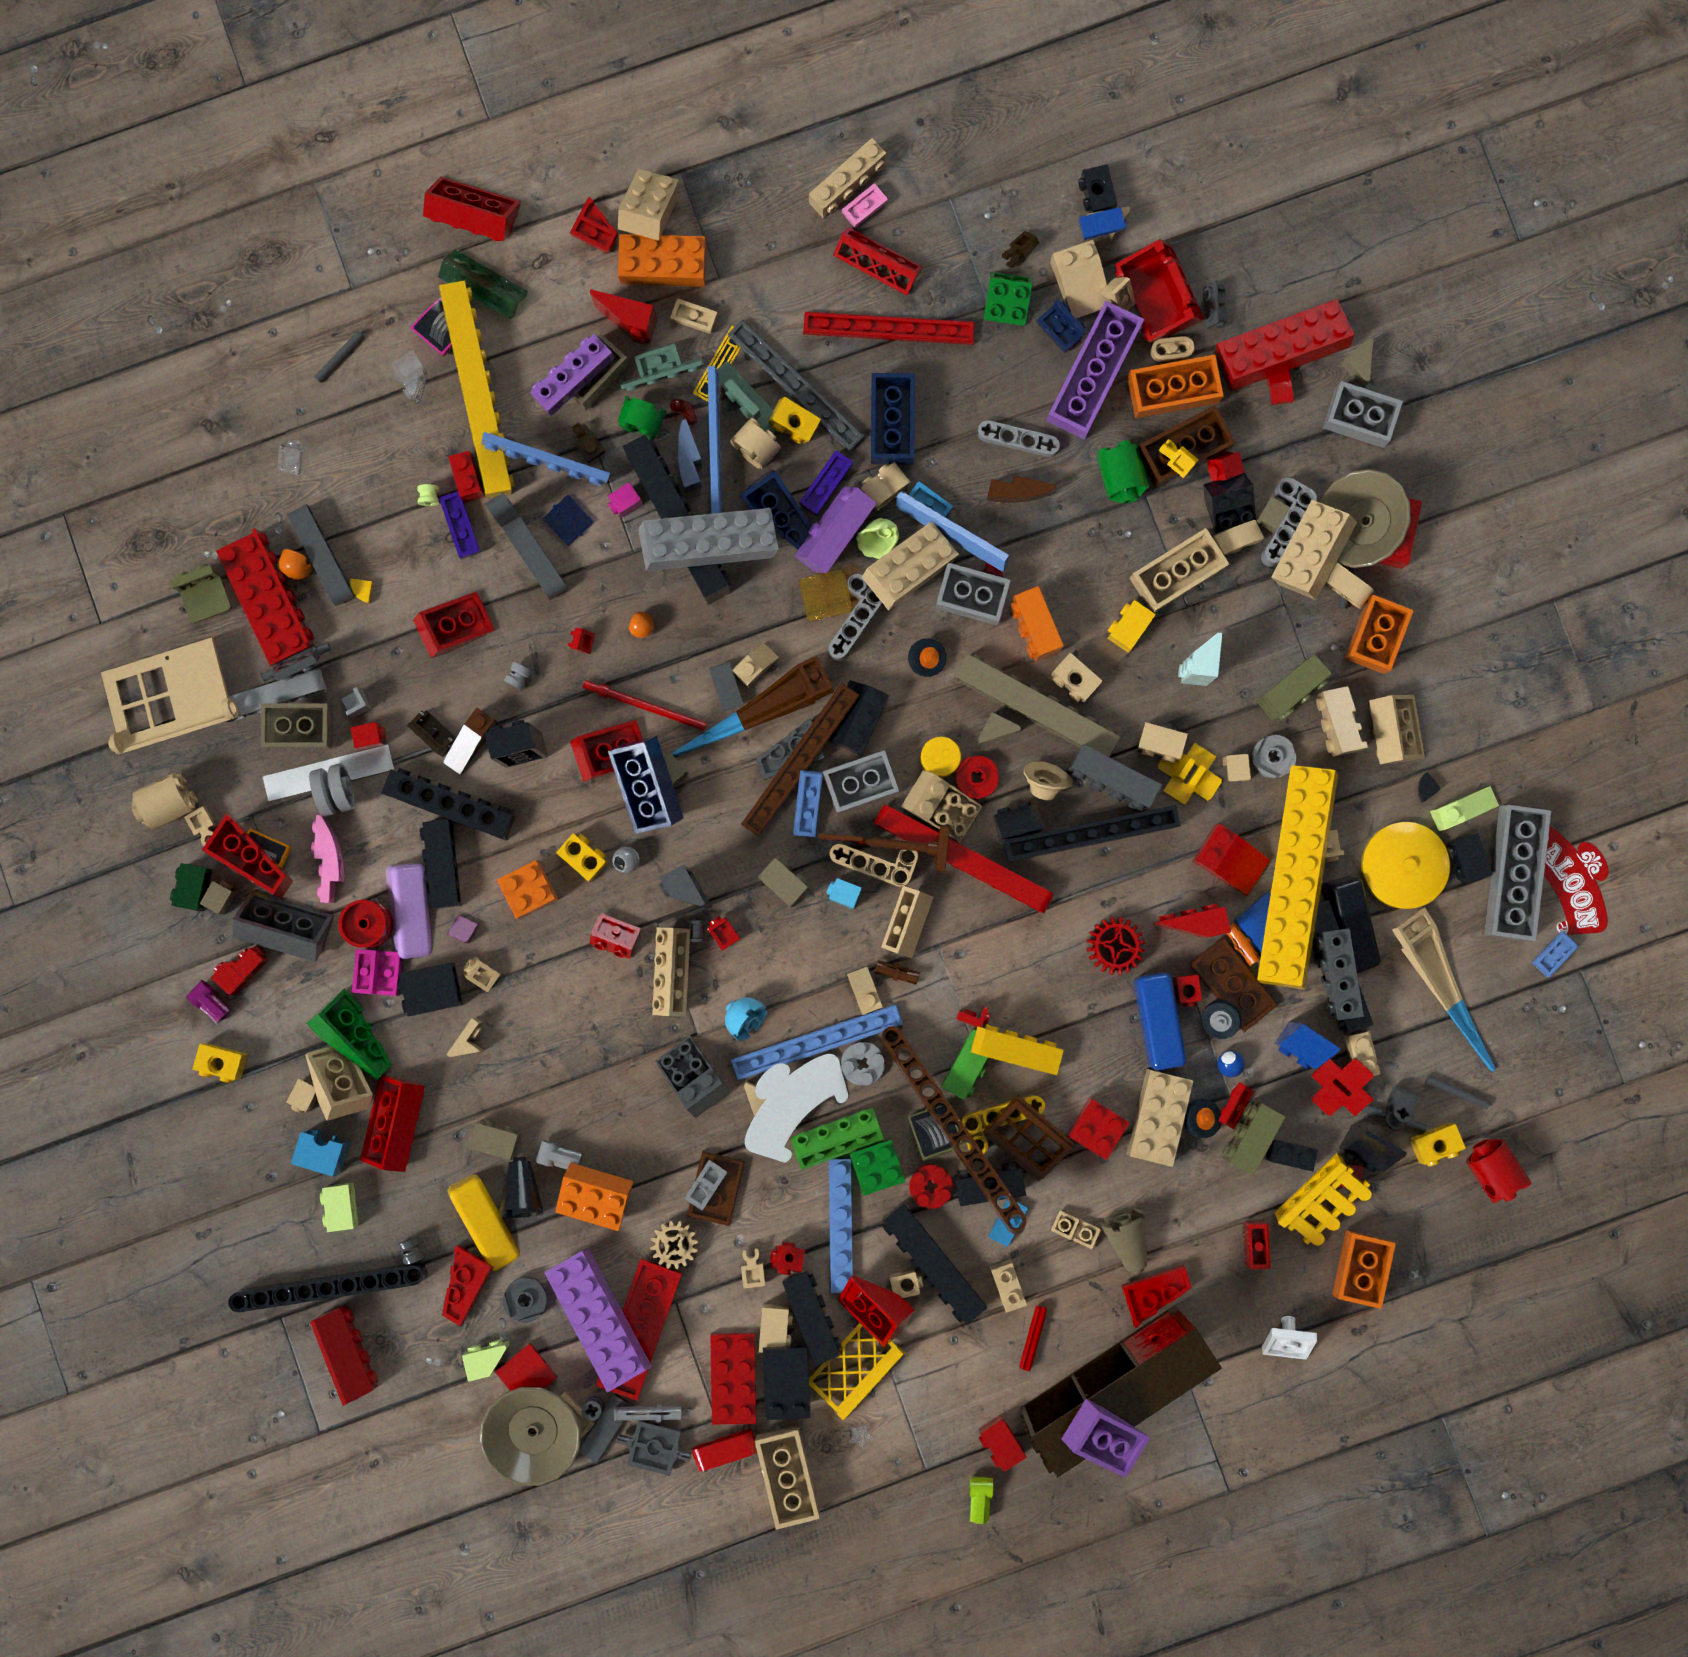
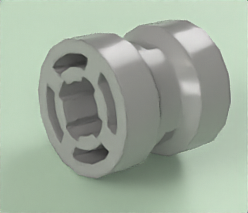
(517, 676)

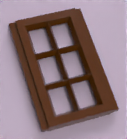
(1043, 1124)

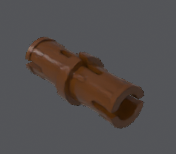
(896, 972)

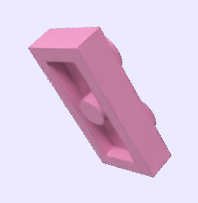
(864, 205)

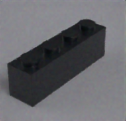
(441, 864)
(811, 1317)

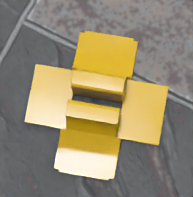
(1202, 780)

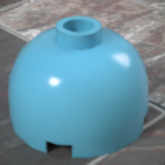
(744, 1016)

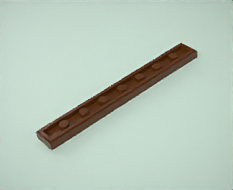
(800, 759)

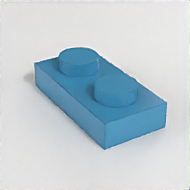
(930, 499)

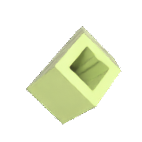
(483, 1361)

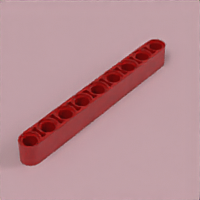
(967, 860)

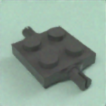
(303, 660)
(654, 1447)

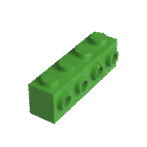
(837, 1138)

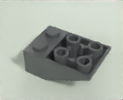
(692, 1077)

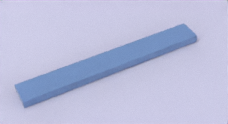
(714, 438)
(816, 1042)

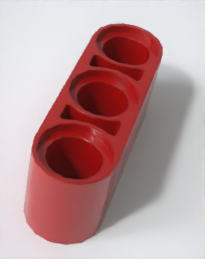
(724, 1450)

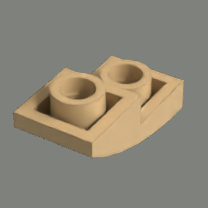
(1239, 537)
(1076, 1230)

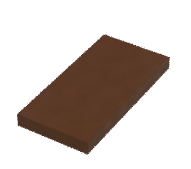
(1233, 981)

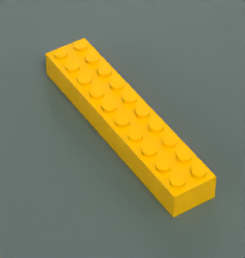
(1298, 877)

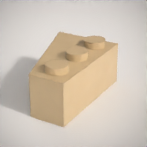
(1340, 722)

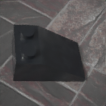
(1370, 1149)
(786, 1382)

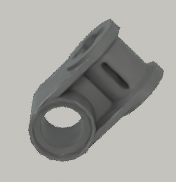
(1400, 1108)

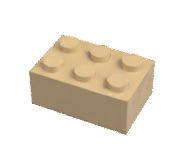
(648, 204)

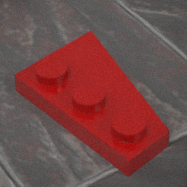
(466, 1283)
(1152, 1292)

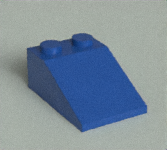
(1305, 1045)

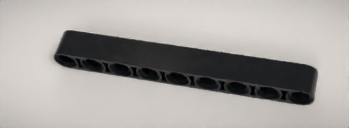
(318, 1292)

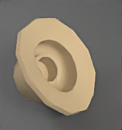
(1046, 779)

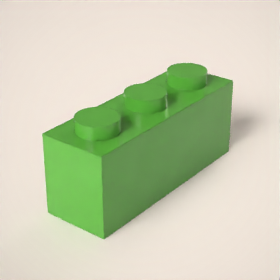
(965, 1070)

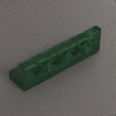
(482, 289)

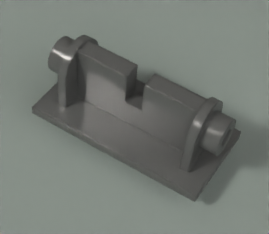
(1213, 296)

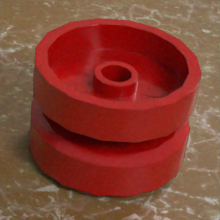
(359, 912)

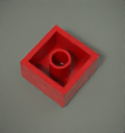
(1097, 1128)

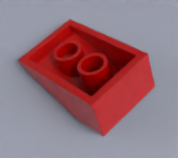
(630, 316)
(453, 624)
(593, 748)
(1231, 859)
(876, 1308)

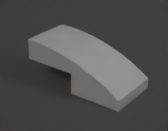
(705, 1185)

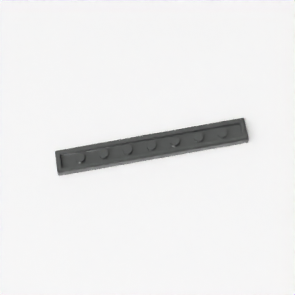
(795, 385)

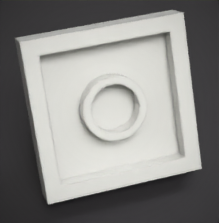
(1288, 1341)

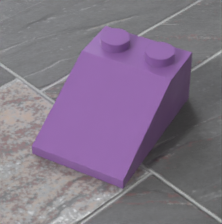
(1105, 1438)

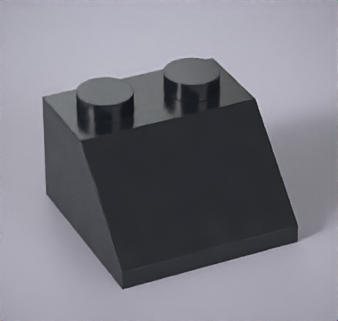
(1018, 821)

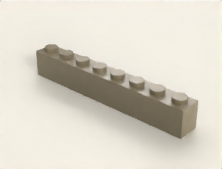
(1034, 706)

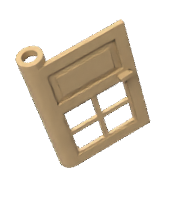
(194, 689)

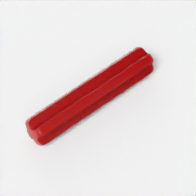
(1033, 1338)

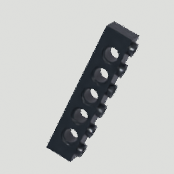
(395, 788)

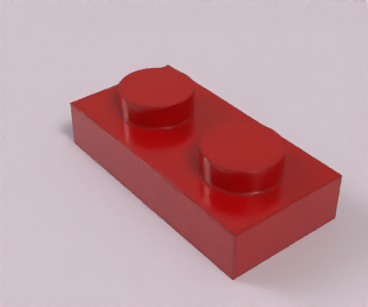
(1236, 1105)

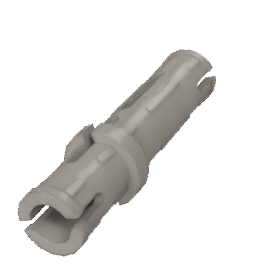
(674, 1413)

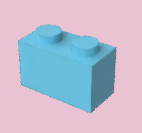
(843, 893)

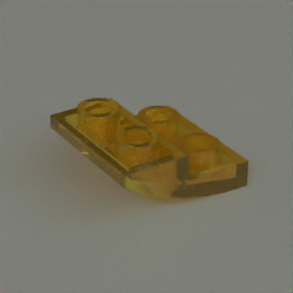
(825, 595)

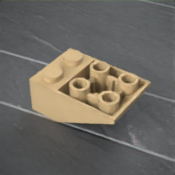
(941, 805)

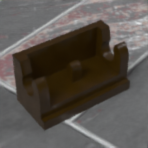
(432, 732)

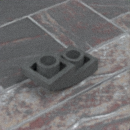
(726, 686)

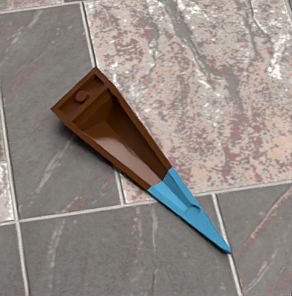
(790, 693)

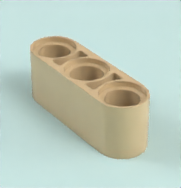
(1349, 586)

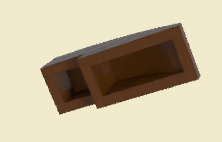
(1019, 491)

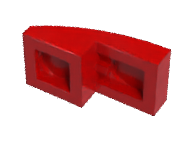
(1280, 388)

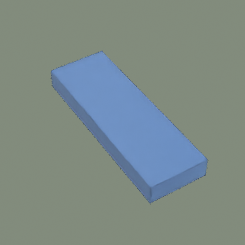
(807, 803)

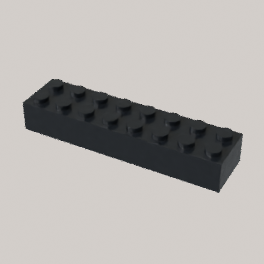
(664, 496)

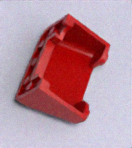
(1160, 291)

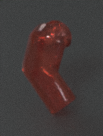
(685, 408)

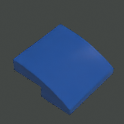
(1254, 920)

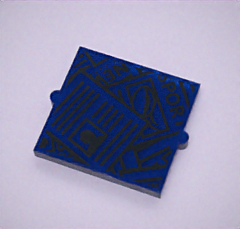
(567, 520)

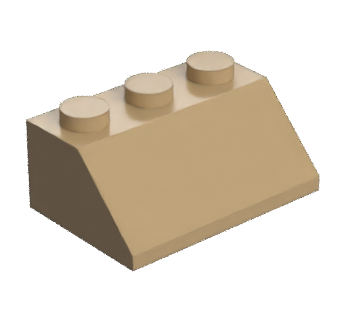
(1396, 729)

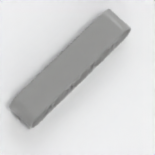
(290, 691)

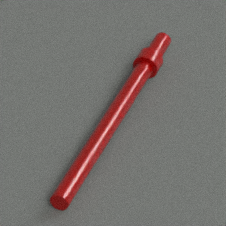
(605, 691)

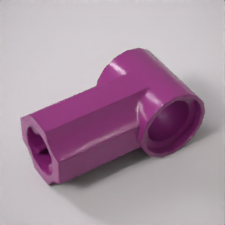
(204, 998)

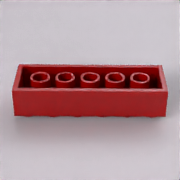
(1284, 345)

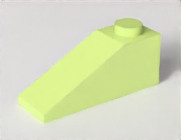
(1464, 809)

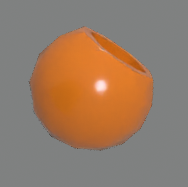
(641, 624)

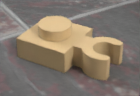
(200, 823)
(753, 1272)

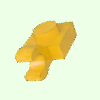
(1181, 460)

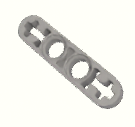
(1017, 442)

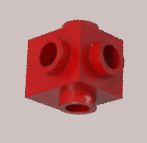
(794, 1256)

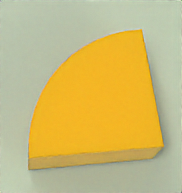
(362, 589)

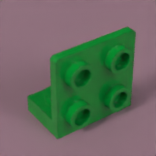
(1008, 298)

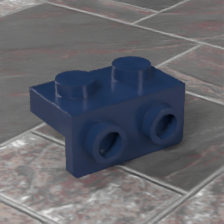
(1062, 326)

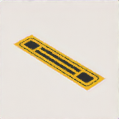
(725, 353)

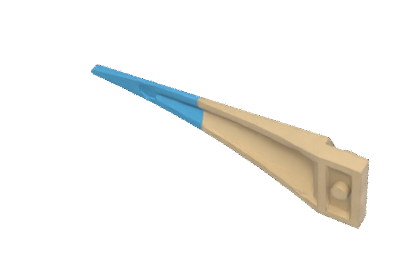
(1426, 953)

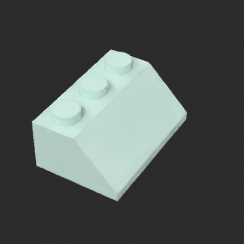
(1202, 664)

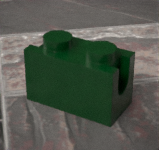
(190, 886)

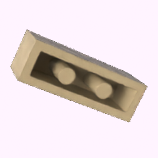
(907, 922)

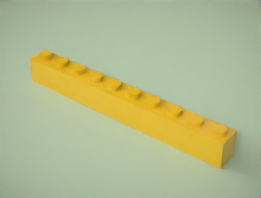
(474, 386)

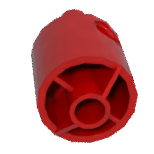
(1497, 1170)

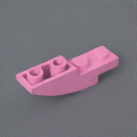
(329, 851)

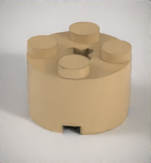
(755, 444)

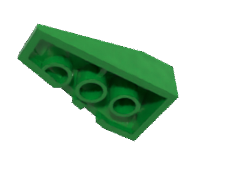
(347, 1031)

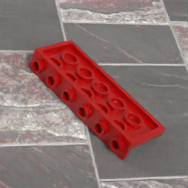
(265, 597)

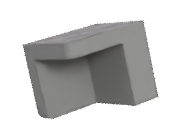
(356, 703)

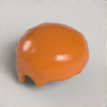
(294, 564)

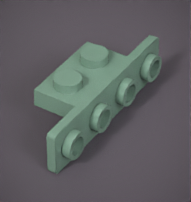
(657, 364)
(745, 396)

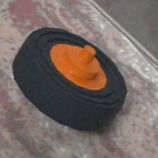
(927, 657)
(1202, 1118)

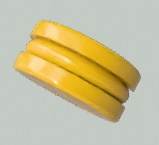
(940, 756)

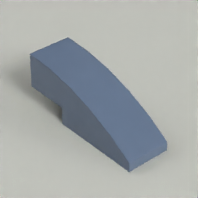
(688, 458)

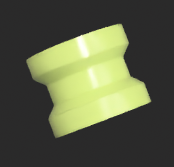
(428, 495)

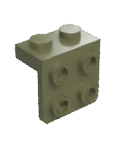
(202, 593)

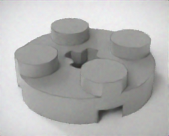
(1262, 762)
(850, 1066)

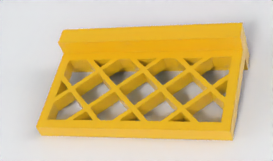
(867, 1384)

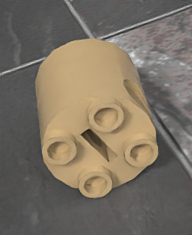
(163, 801)

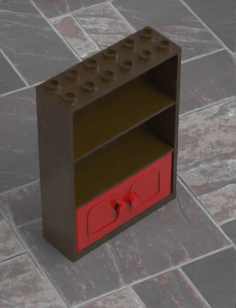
(1127, 1379)

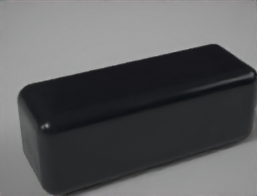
(1352, 912)

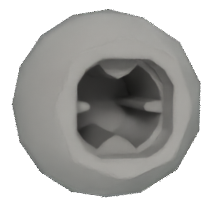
(626, 860)

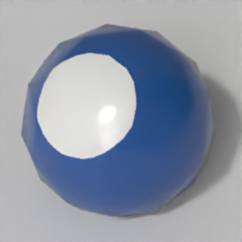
(1231, 1063)

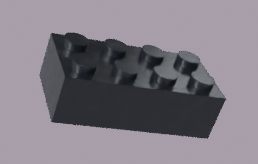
(515, 744)

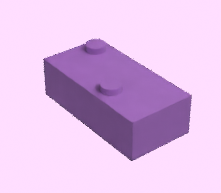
(835, 529)

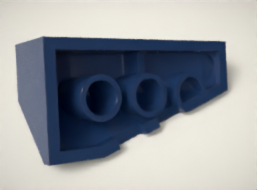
(787, 516)

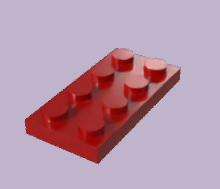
(733, 1378)

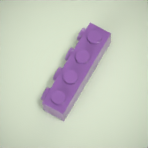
(572, 374)

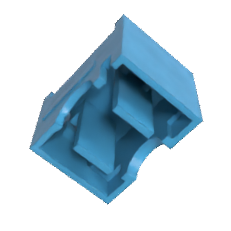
(319, 1156)

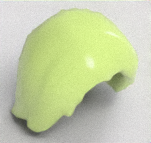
(878, 538)

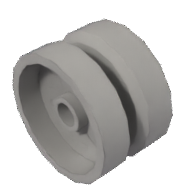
(332, 790)

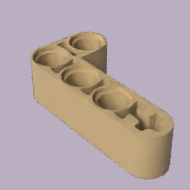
(871, 861)

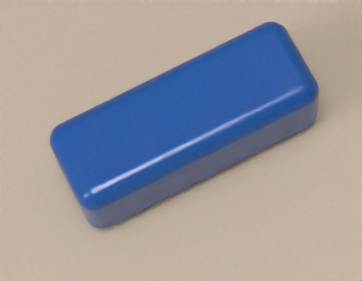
(1159, 1021)

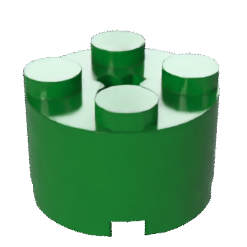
(641, 417)

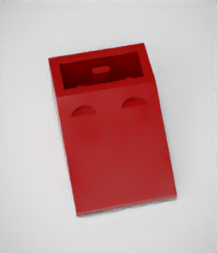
(1203, 924)

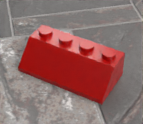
(470, 208)
(392, 1123)
(344, 1354)

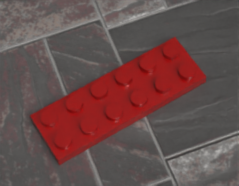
(646, 1313)

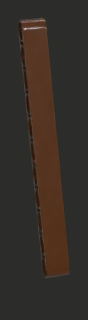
(954, 1139)

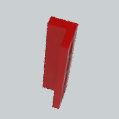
(879, 253)

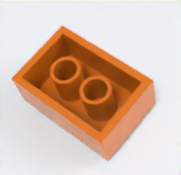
(1036, 624)
(1378, 634)
(594, 1196)
(1363, 1269)

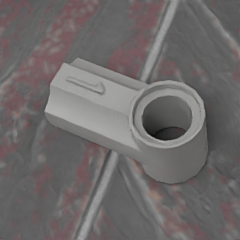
(554, 1155)

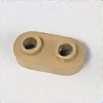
(1171, 349)

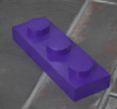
(826, 483)
(459, 525)

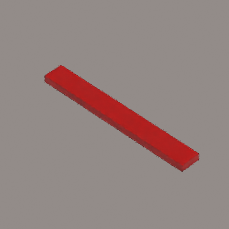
(888, 328)

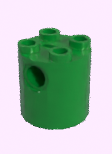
(1123, 472)

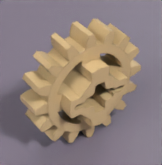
(666, 1238)

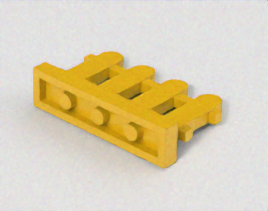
(1318, 1188)

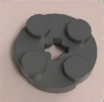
(519, 1311)

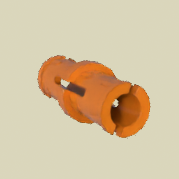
(1243, 944)

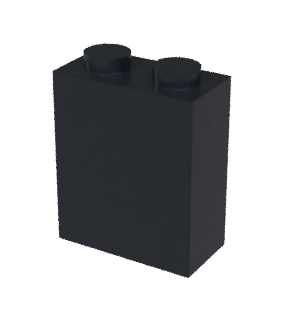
(430, 989)

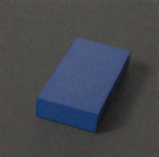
(1102, 223)

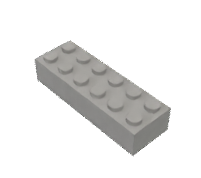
(708, 539)
(1517, 873)

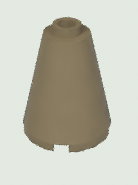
(1128, 1238)

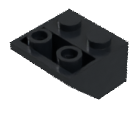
(1230, 502)

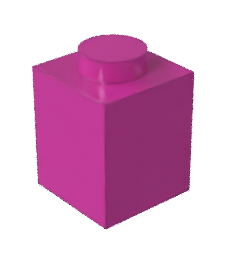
(624, 500)

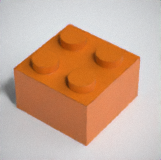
(527, 889)

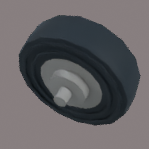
(1221, 1019)

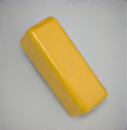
(483, 1221)

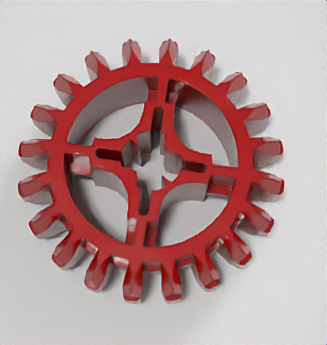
(1115, 955)

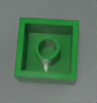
(877, 1167)

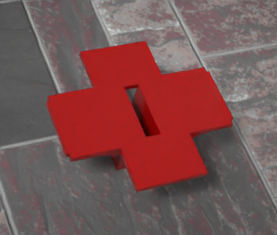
(1337, 1083)

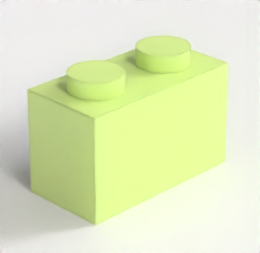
(339, 1207)

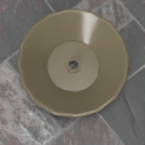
(1375, 497)
(524, 1455)

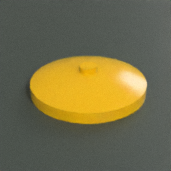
(1405, 865)

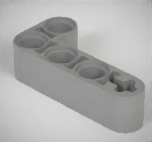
(1287, 526)
(853, 621)

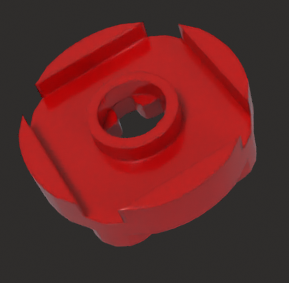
(989, 776)
(920, 1179)

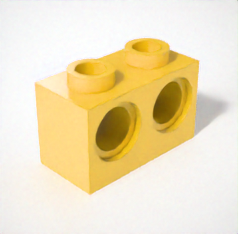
(579, 861)

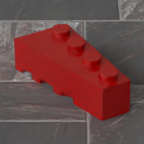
(240, 852)

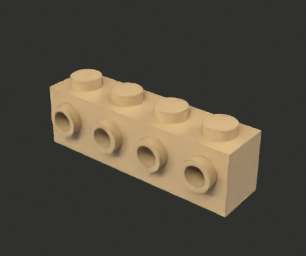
(847, 178)
(671, 972)

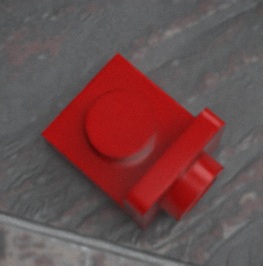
(970, 1017)

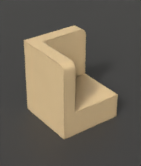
(1237, 767)

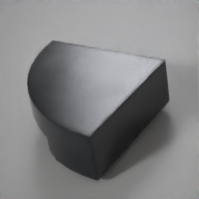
(1427, 787)

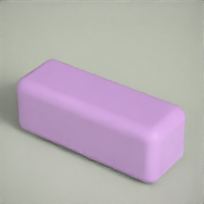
(409, 910)

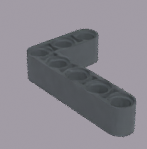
(526, 545)

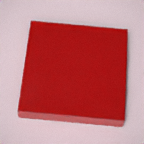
(526, 1370)

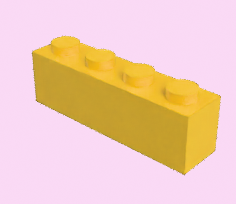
(1018, 1051)

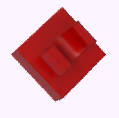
(582, 640)

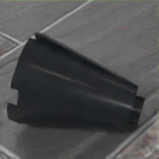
(520, 1191)

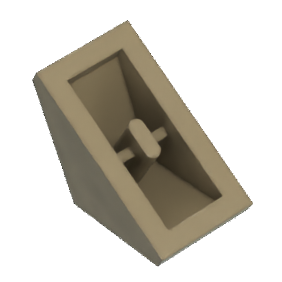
(1359, 363)
(997, 728)

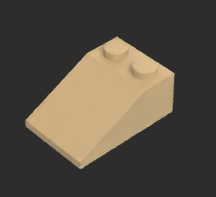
(1080, 278)
(338, 1083)

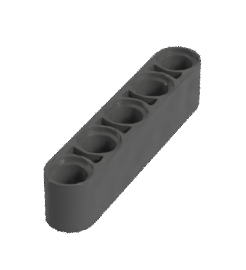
(321, 555)

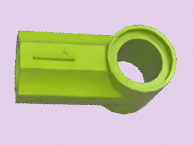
(980, 1492)

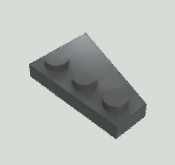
(774, 758)

